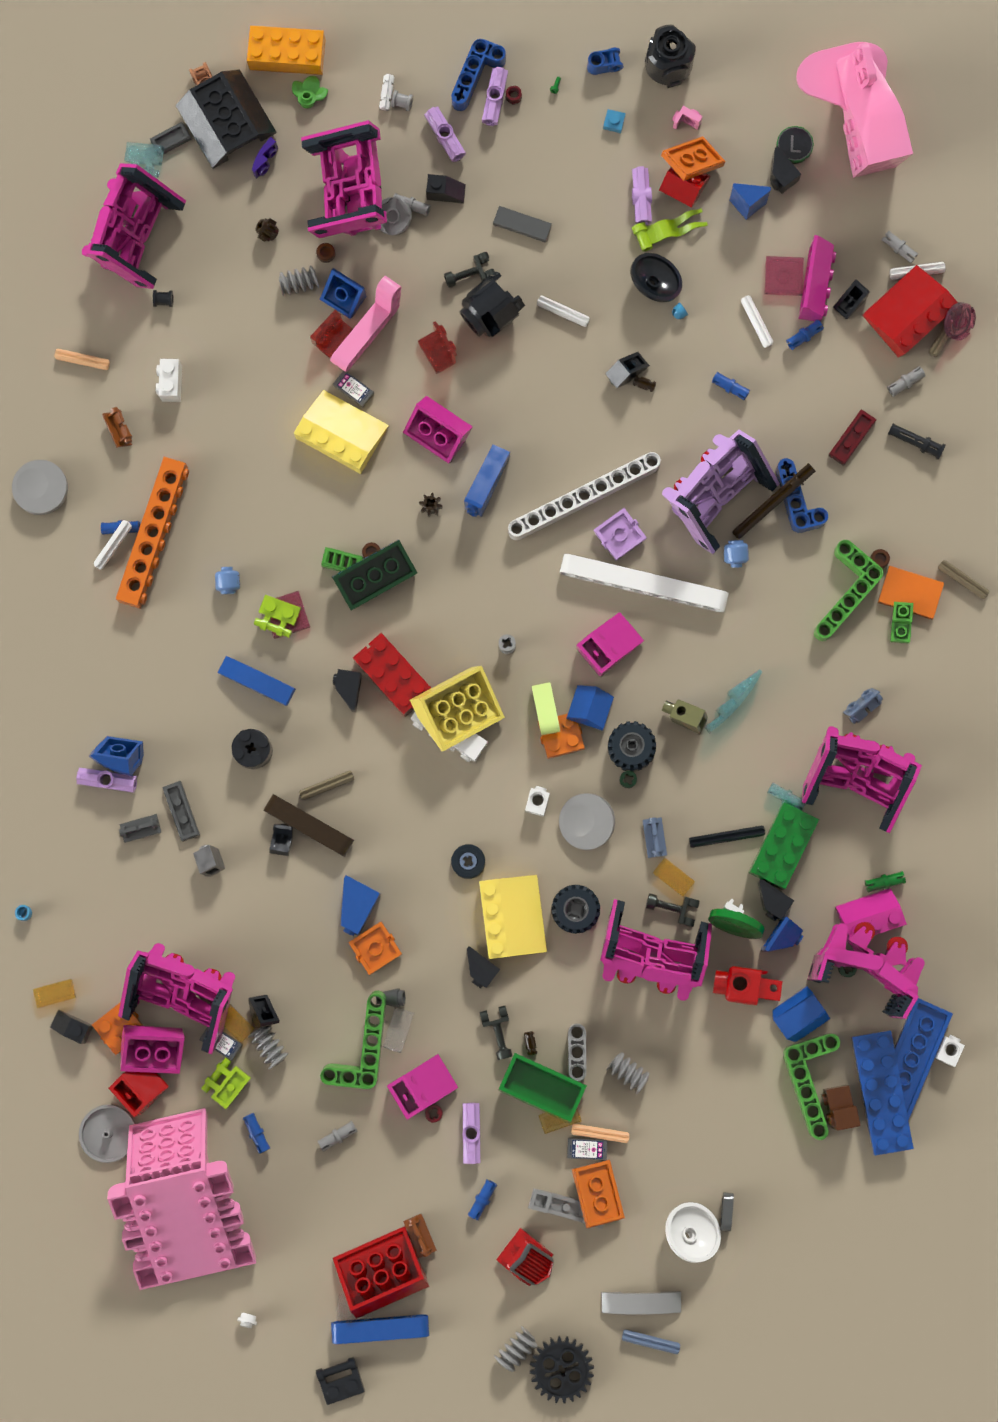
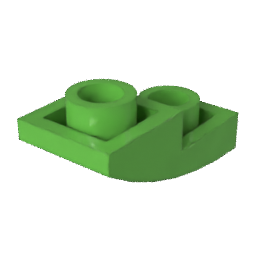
(901, 622)

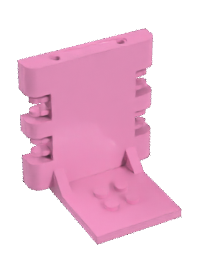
(178, 1204)

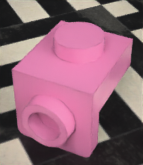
(687, 116)

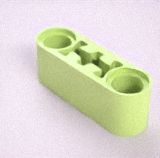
(545, 708)

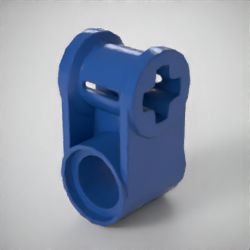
(608, 60)

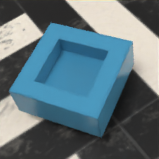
(614, 121)

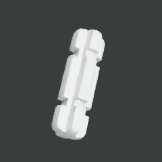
(386, 93)

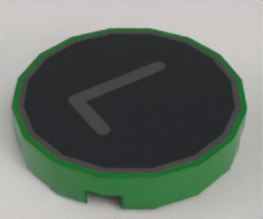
(795, 143)

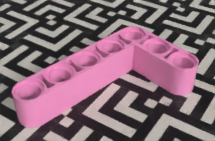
(385, 306)

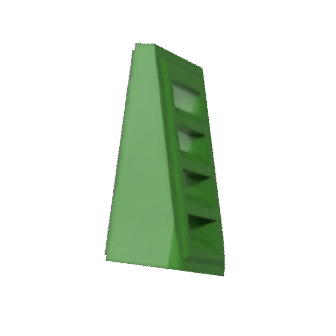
(336, 553)

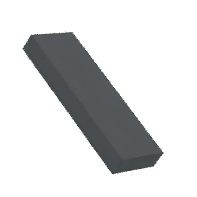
(522, 224)
(181, 811)

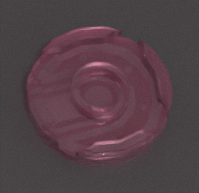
(959, 321)

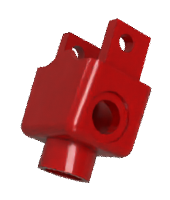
(756, 986)

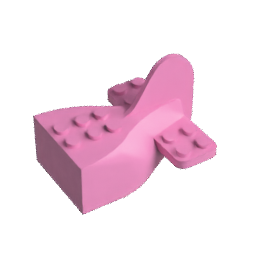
(873, 118)

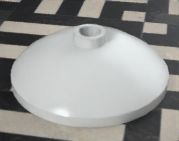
(702, 1231)

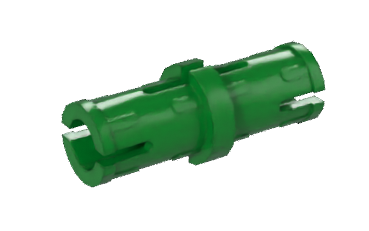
(885, 881)

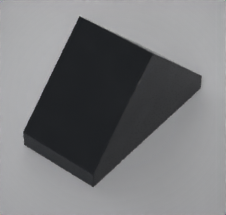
(851, 299)
(262, 1011)

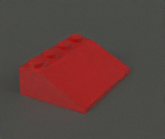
(909, 310)
(380, 1272)

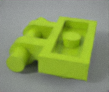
(278, 610)
(230, 1087)

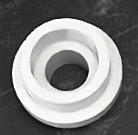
(247, 1320)

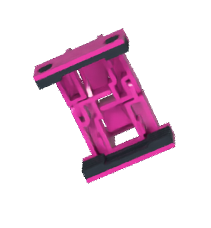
(358, 180)
(118, 209)
(654, 956)
(178, 982)

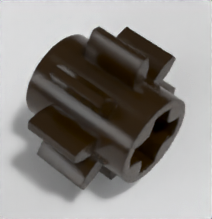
(267, 229)
(431, 499)

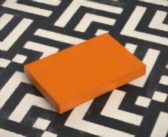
(693, 158)
(911, 588)
(598, 1194)

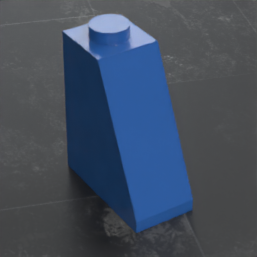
(356, 905)

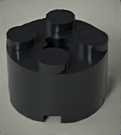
(247, 739)

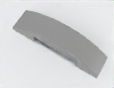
(557, 1205)
(641, 1303)

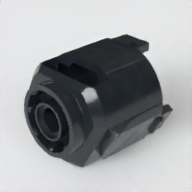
(666, 64)
(489, 307)

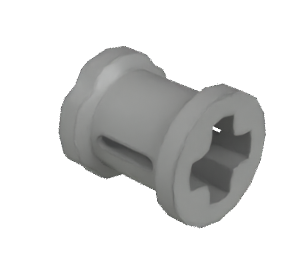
(402, 100)
(505, 638)

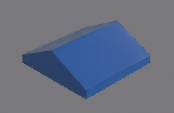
(590, 706)

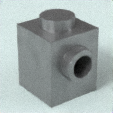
(209, 860)

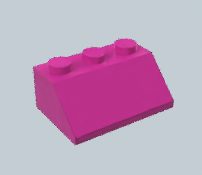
(437, 429)
(878, 909)
(151, 1049)

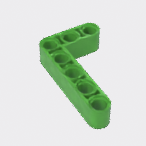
(852, 594)
(367, 1049)
(806, 1080)

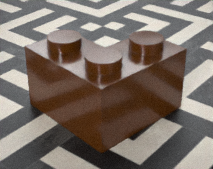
(840, 1107)

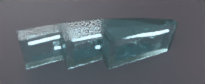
(737, 696)

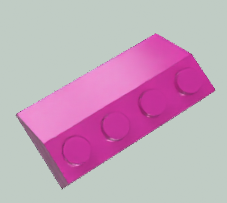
(816, 280)

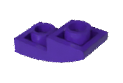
(261, 162)

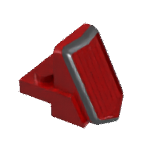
(527, 1259)

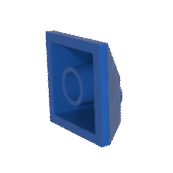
(783, 936)

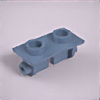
(869, 699)
(654, 837)

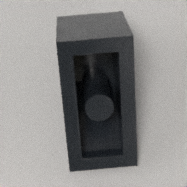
(783, 172)
(445, 189)
(626, 369)
(348, 686)
(773, 901)
(480, 969)
(71, 1027)

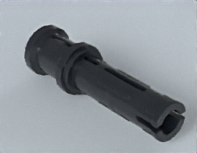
(927, 442)

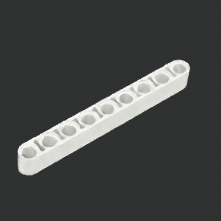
(590, 489)
(644, 583)

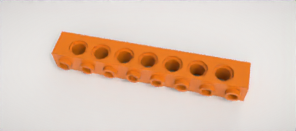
(168, 468)

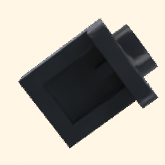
(281, 839)

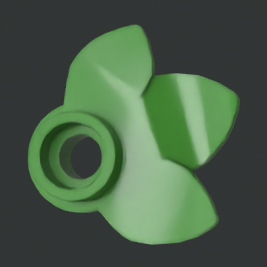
(309, 91)

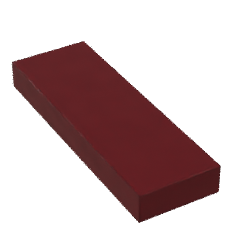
(852, 437)

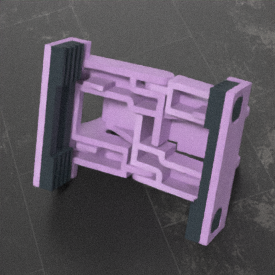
(711, 491)

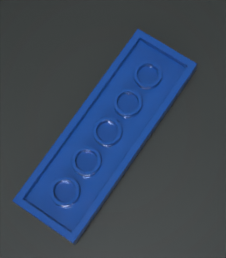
(918, 1047)
(882, 1093)

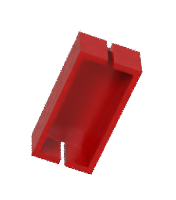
(391, 673)

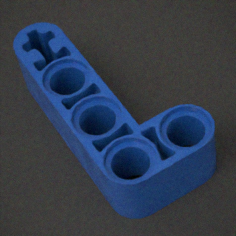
(473, 75)
(797, 495)

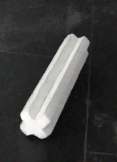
(932, 268)
(563, 311)
(757, 321)
(112, 544)

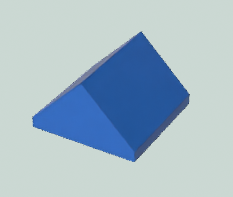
(749, 198)
(343, 294)

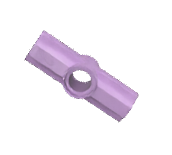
(496, 86)
(439, 125)
(641, 195)
(95, 779)
(471, 1147)

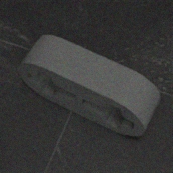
(726, 1211)

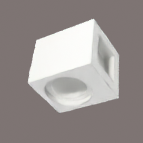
(533, 809)
(941, 1054)

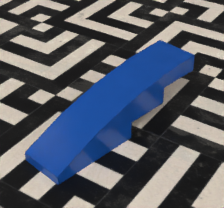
(256, 681)

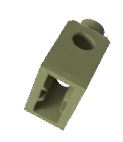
(693, 719)

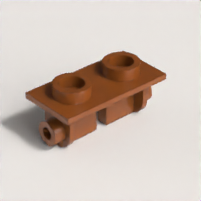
(118, 431)
(420, 1236)

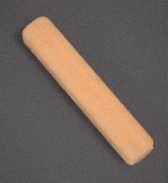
(82, 359)
(600, 1133)

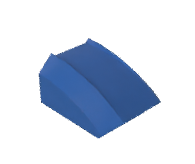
(119, 754)
(799, 1015)

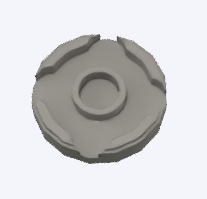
(398, 216)

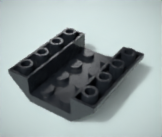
(224, 115)

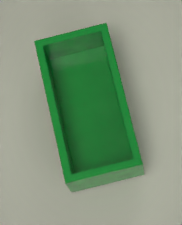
(783, 846)
(542, 1088)

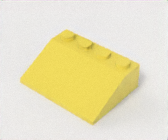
(340, 431)
(458, 707)
(512, 916)

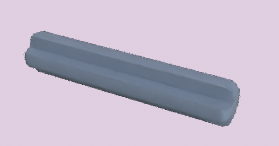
(650, 1341)

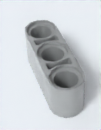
(577, 1042)

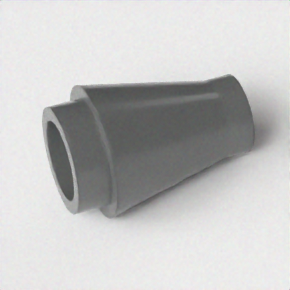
(393, 998)

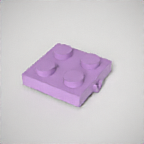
(620, 534)

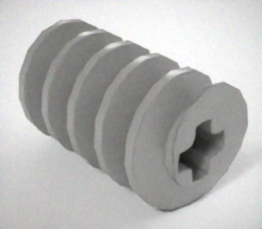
(298, 280)
(268, 1046)
(629, 1072)
(516, 1350)

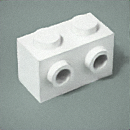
(169, 380)

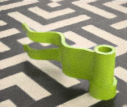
(665, 228)

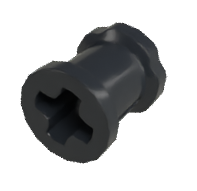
(163, 298)

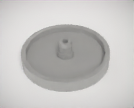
(40, 487)
(587, 821)
(105, 1133)

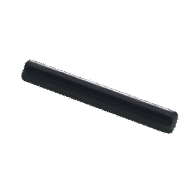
(727, 836)

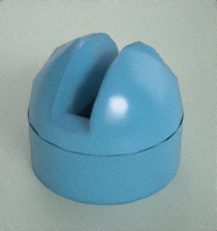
(679, 311)
(21, 911)

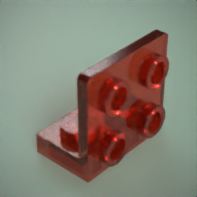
(330, 334)
(438, 349)

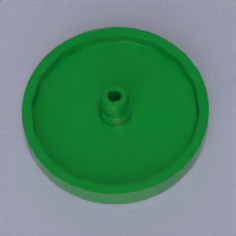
(736, 923)

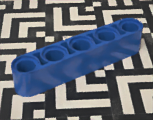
(380, 1329)

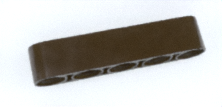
(308, 825)

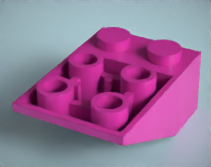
(609, 644)
(422, 1086)

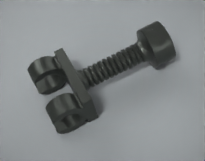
(479, 259)
(653, 902)
(503, 1051)

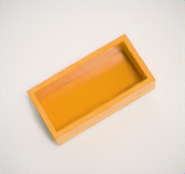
(286, 50)

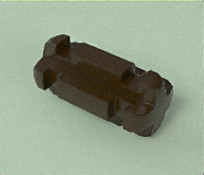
(644, 383)
(530, 1043)

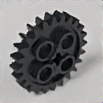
(568, 1387)

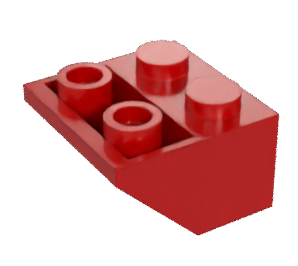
(684, 191)
(138, 1090)

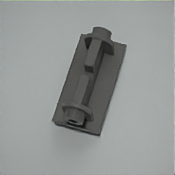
(140, 828)

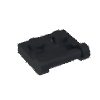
(342, 1387)

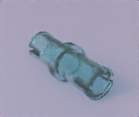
(786, 796)

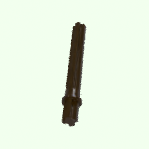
(773, 501)

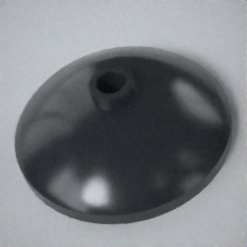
(656, 277)

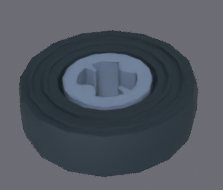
(477, 858)

